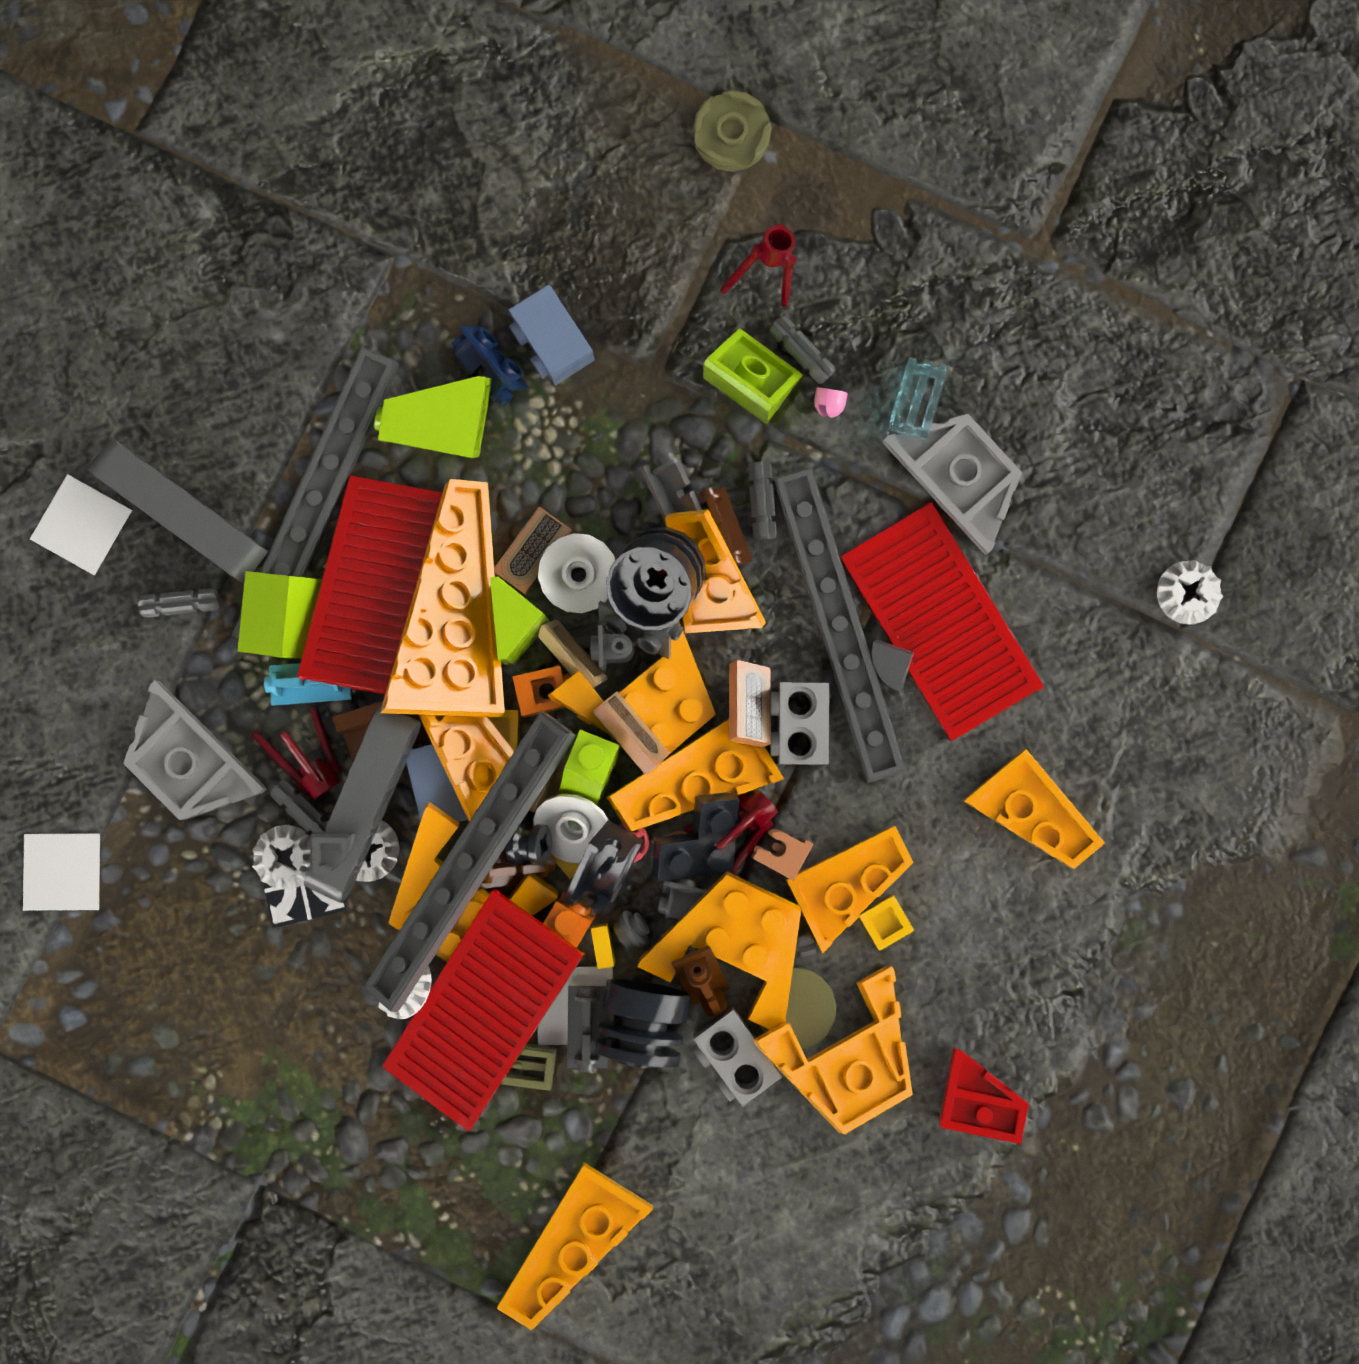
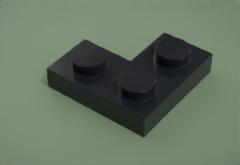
(697, 851)

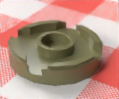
(732, 131)
(810, 1007)

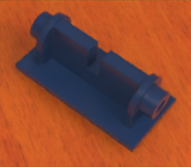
(480, 350)

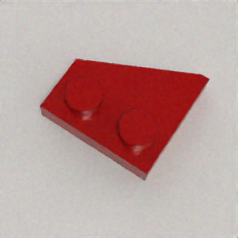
(980, 1102)

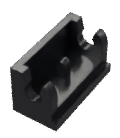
(604, 867)

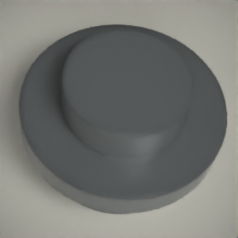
(631, 930)

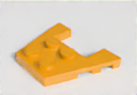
(665, 696)
(433, 833)
(744, 929)
(856, 1074)

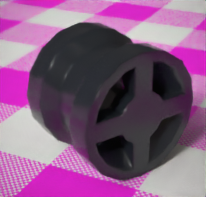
(530, 845)

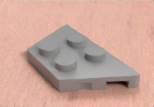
(962, 474)
(184, 760)

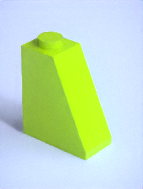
(438, 418)
(589, 767)

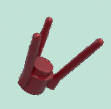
(773, 251)
(314, 776)
(754, 812)

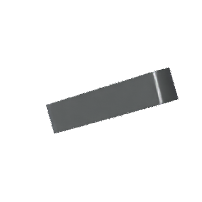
(177, 510)
(366, 797)

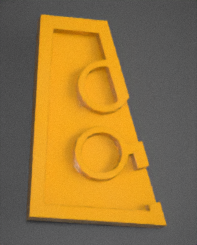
(724, 596)
(1036, 809)
(848, 882)

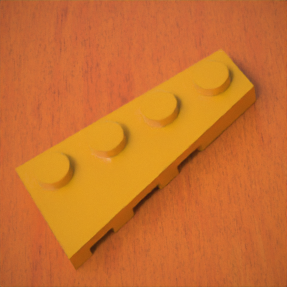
(470, 754)
(700, 768)
(581, 1231)

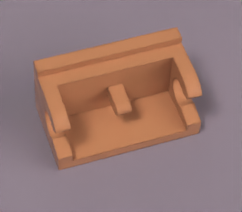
(789, 855)

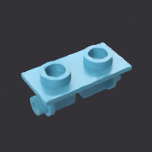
(289, 689)

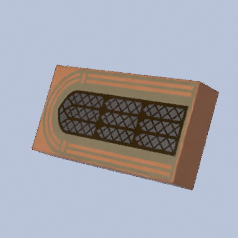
(521, 560)
(749, 704)
(631, 733)

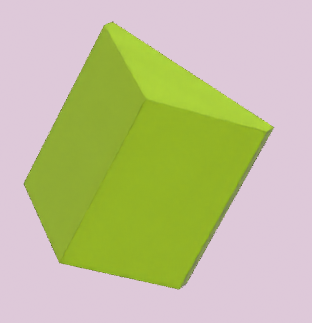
(751, 375)
(276, 614)
(515, 621)

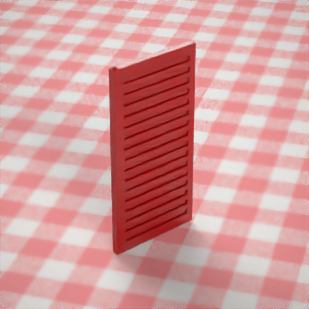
(368, 584)
(942, 613)
(482, 1010)

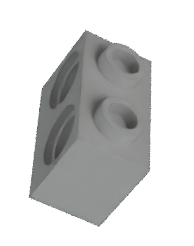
(812, 724)
(741, 1052)

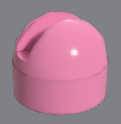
(829, 402)

